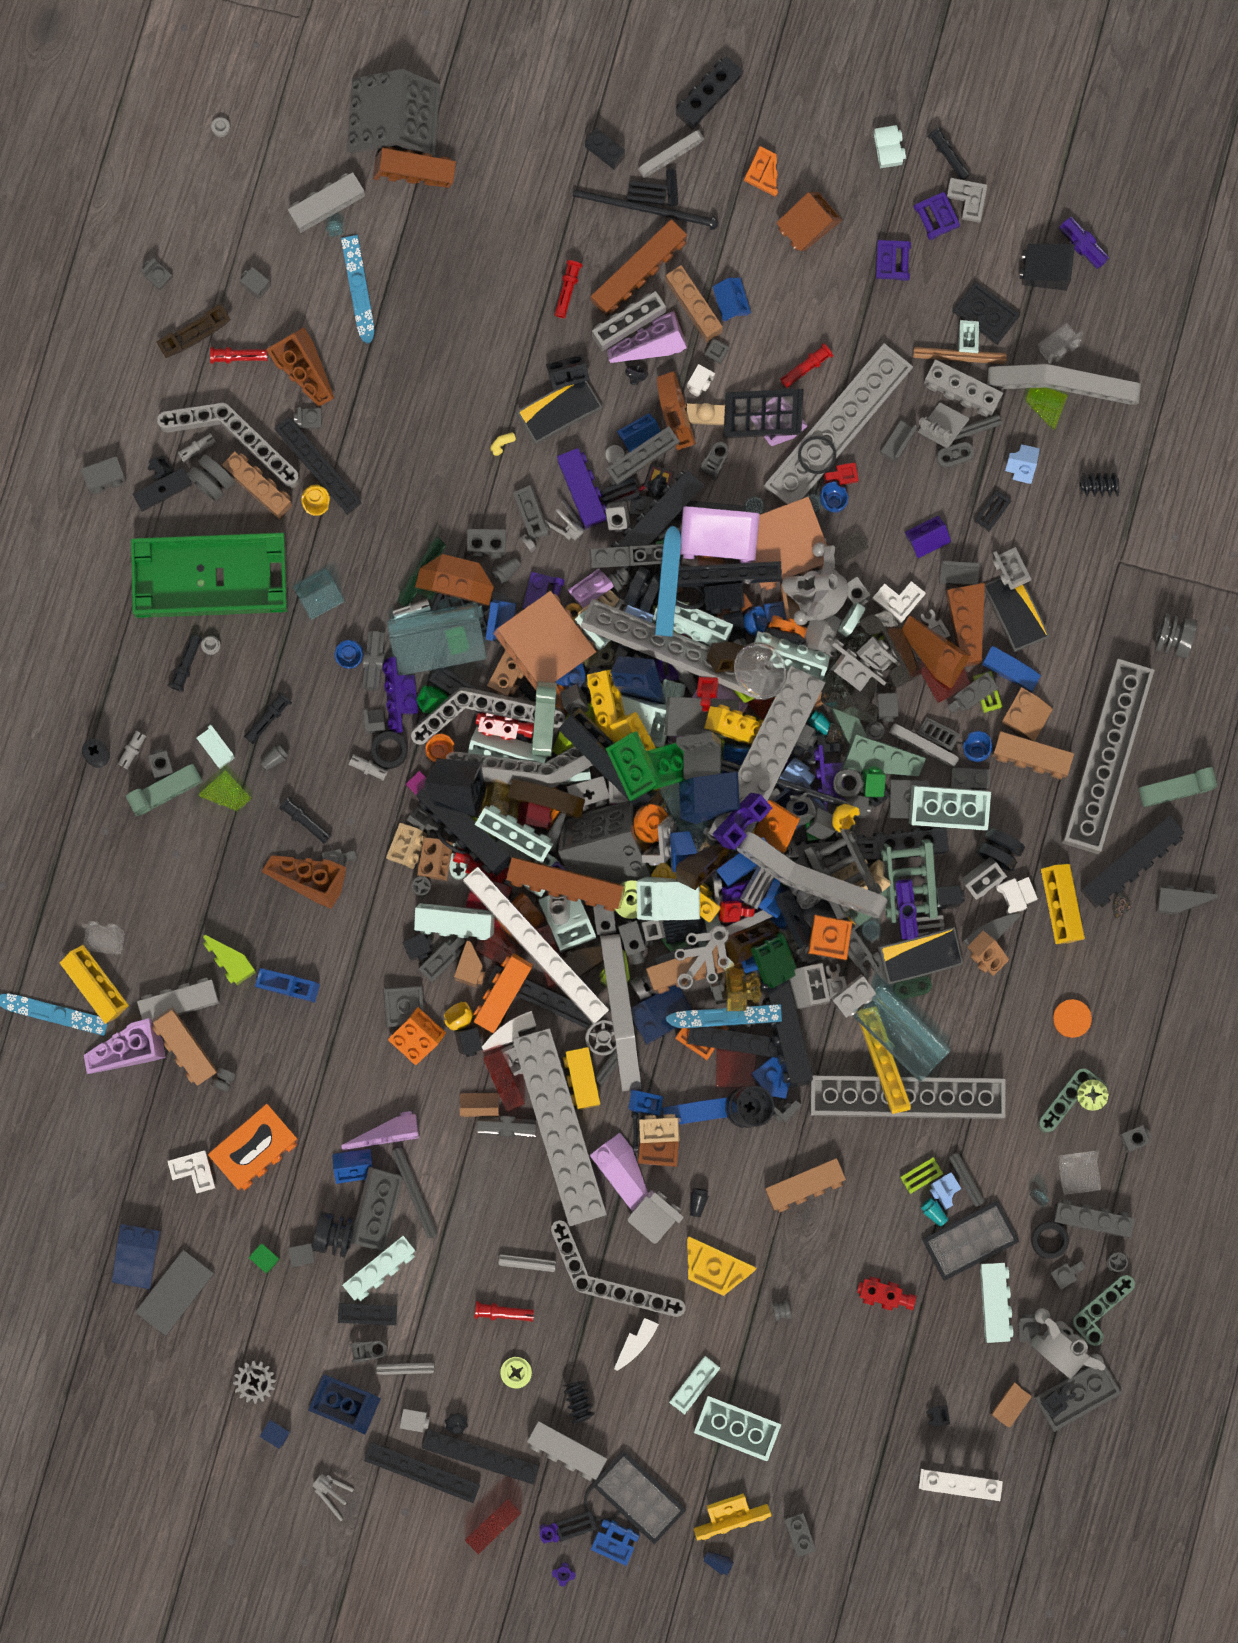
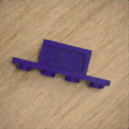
(400, 694)
(826, 774)

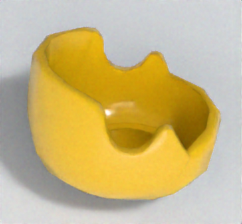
(315, 500)
(843, 816)
(458, 1016)

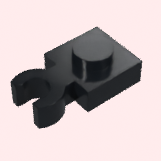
(1055, 1403)

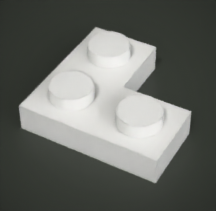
(901, 604)
(195, 1165)

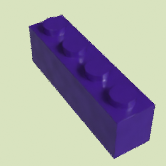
(581, 488)

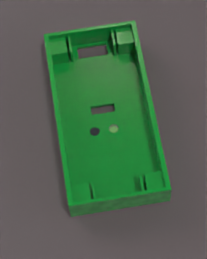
(180, 575)

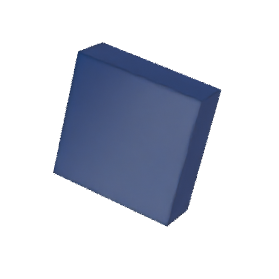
(774, 609)

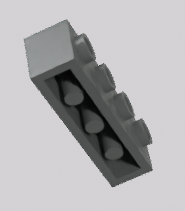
(1093, 1220)

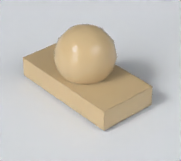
(705, 414)

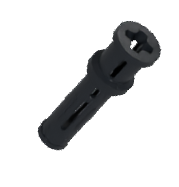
(944, 146)
(182, 671)
(274, 710)
(298, 814)

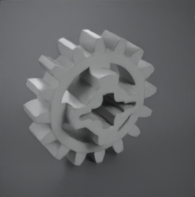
(245, 1386)

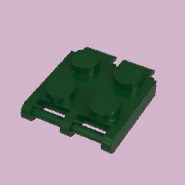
(774, 961)

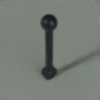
(635, 1116)

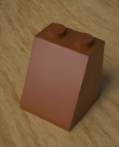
(808, 221)

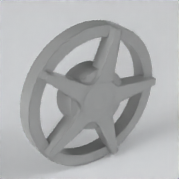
(602, 1037)

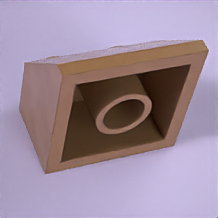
(1027, 715)
(470, 968)

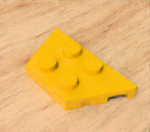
(714, 1268)

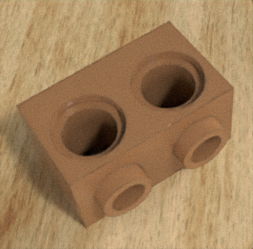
(438, 859)
(987, 953)

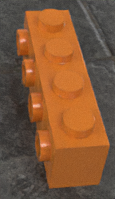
(503, 993)

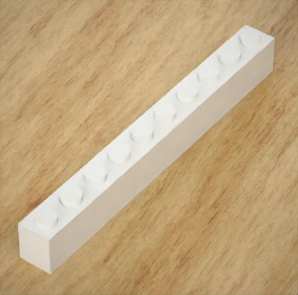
(535, 945)

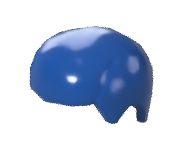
(833, 497)
(755, 620)
(349, 654)
(977, 746)

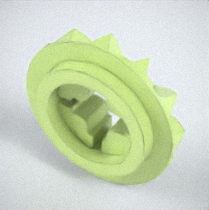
(1087, 1102)
(525, 1373)

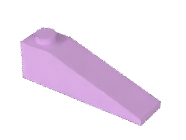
(658, 340)
(129, 1047)
(397, 1129)
(621, 1169)

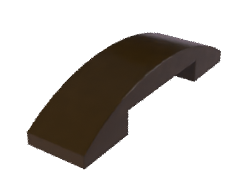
(194, 332)
(546, 797)

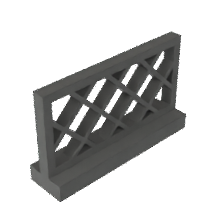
(642, 456)

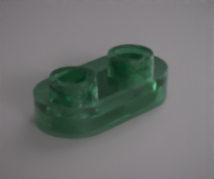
(912, 987)

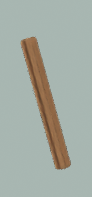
(955, 355)

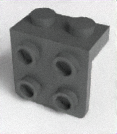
(701, 754)

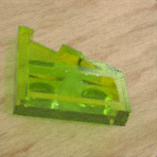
(1047, 404)
(226, 792)

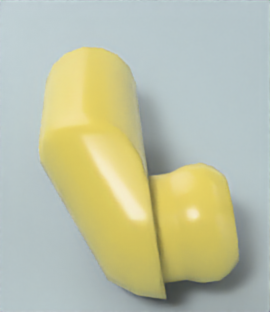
(500, 441)

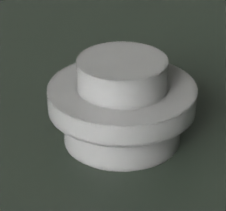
(210, 645)

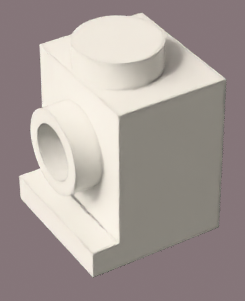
(700, 380)

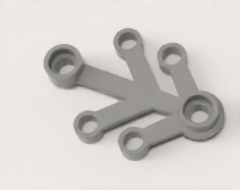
(704, 955)

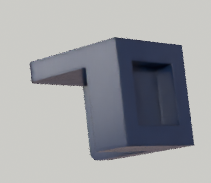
(275, 1434)

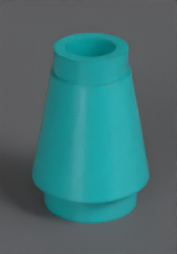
(819, 722)
(933, 1211)

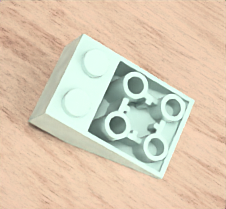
(651, 715)
(666, 900)
(574, 932)

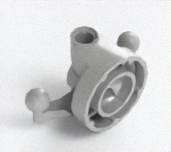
(820, 591)
(1062, 1347)

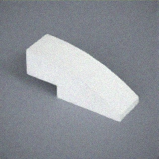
(510, 1031)
(636, 1344)

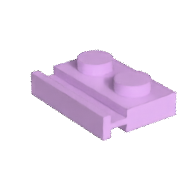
(590, 588)

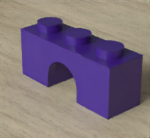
(732, 829)

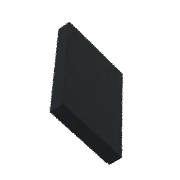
(993, 314)

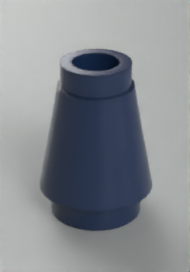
(718, 1562)

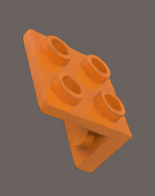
(417, 1036)

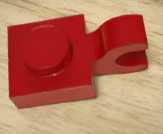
(844, 474)
(706, 690)
(732, 910)

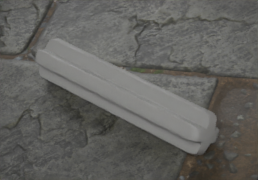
(527, 1263)
(405, 1368)

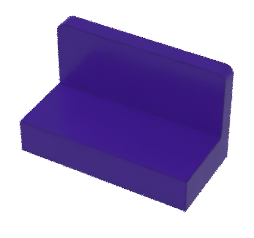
(928, 536)

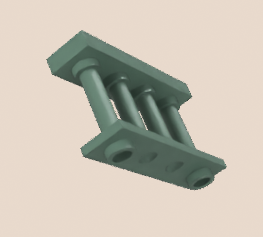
(926, 869)

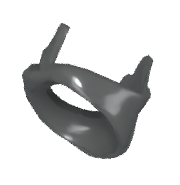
(837, 783)
(806, 818)

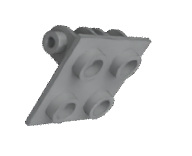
(942, 425)

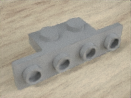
(851, 669)

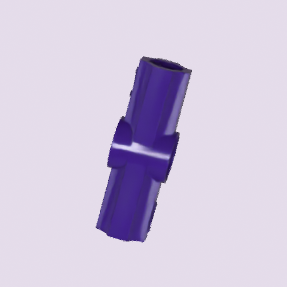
(1084, 243)
(908, 920)

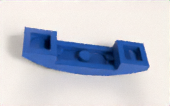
(698, 1111)

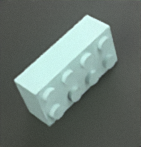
(949, 807)
(737, 1428)

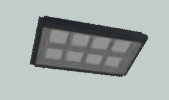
(763, 413)
(970, 1240)
(638, 1497)

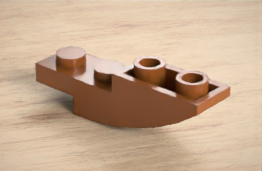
(673, 409)

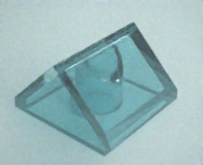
(318, 594)

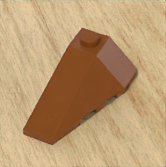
(301, 362)
(936, 652)
(314, 879)

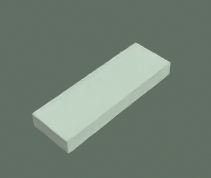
(694, 1385)

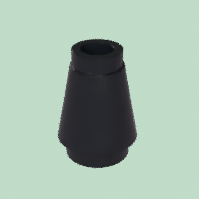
(698, 1200)

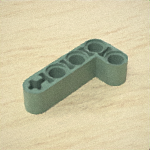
(544, 718)
(1177, 788)
(163, 790)
(1065, 1101)
(1104, 1305)

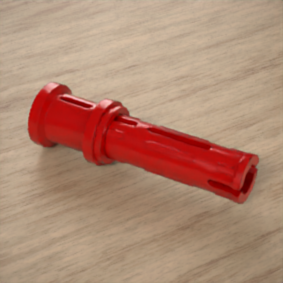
(569, 280)
(228, 355)
(813, 361)
(494, 1311)

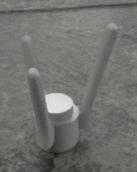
(574, 528)
(324, 1485)

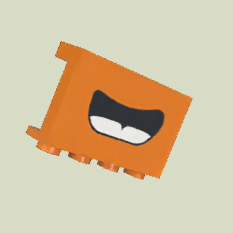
(253, 1148)

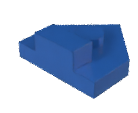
(770, 1078)

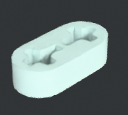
(851, 619)
(453, 866)

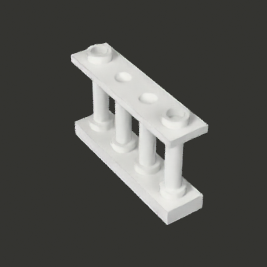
(960, 1485)

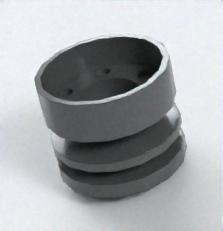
(1175, 635)

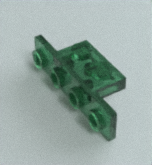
(408, 593)

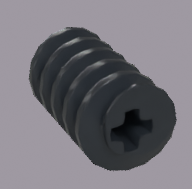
(1099, 484)
(95, 760)
(579, 1401)

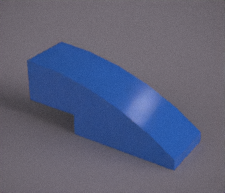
(1011, 669)
(736, 868)
(287, 985)

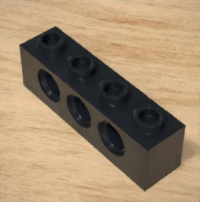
(693, 116)

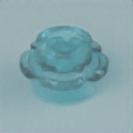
(334, 228)

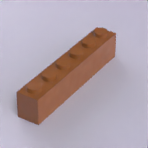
(639, 268)
(565, 882)

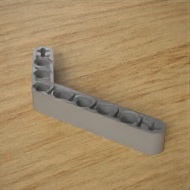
(1065, 380)
(240, 434)
(473, 694)
(545, 774)
(810, 880)
(621, 1012)
(611, 1287)

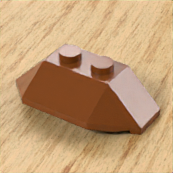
(456, 579)

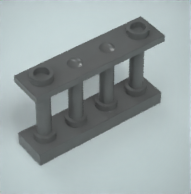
(816, 859)

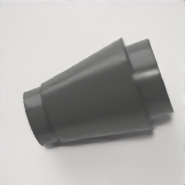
(506, 570)
(274, 757)

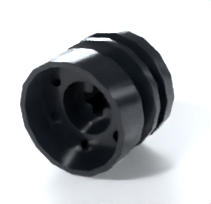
(759, 1105)
(333, 1234)

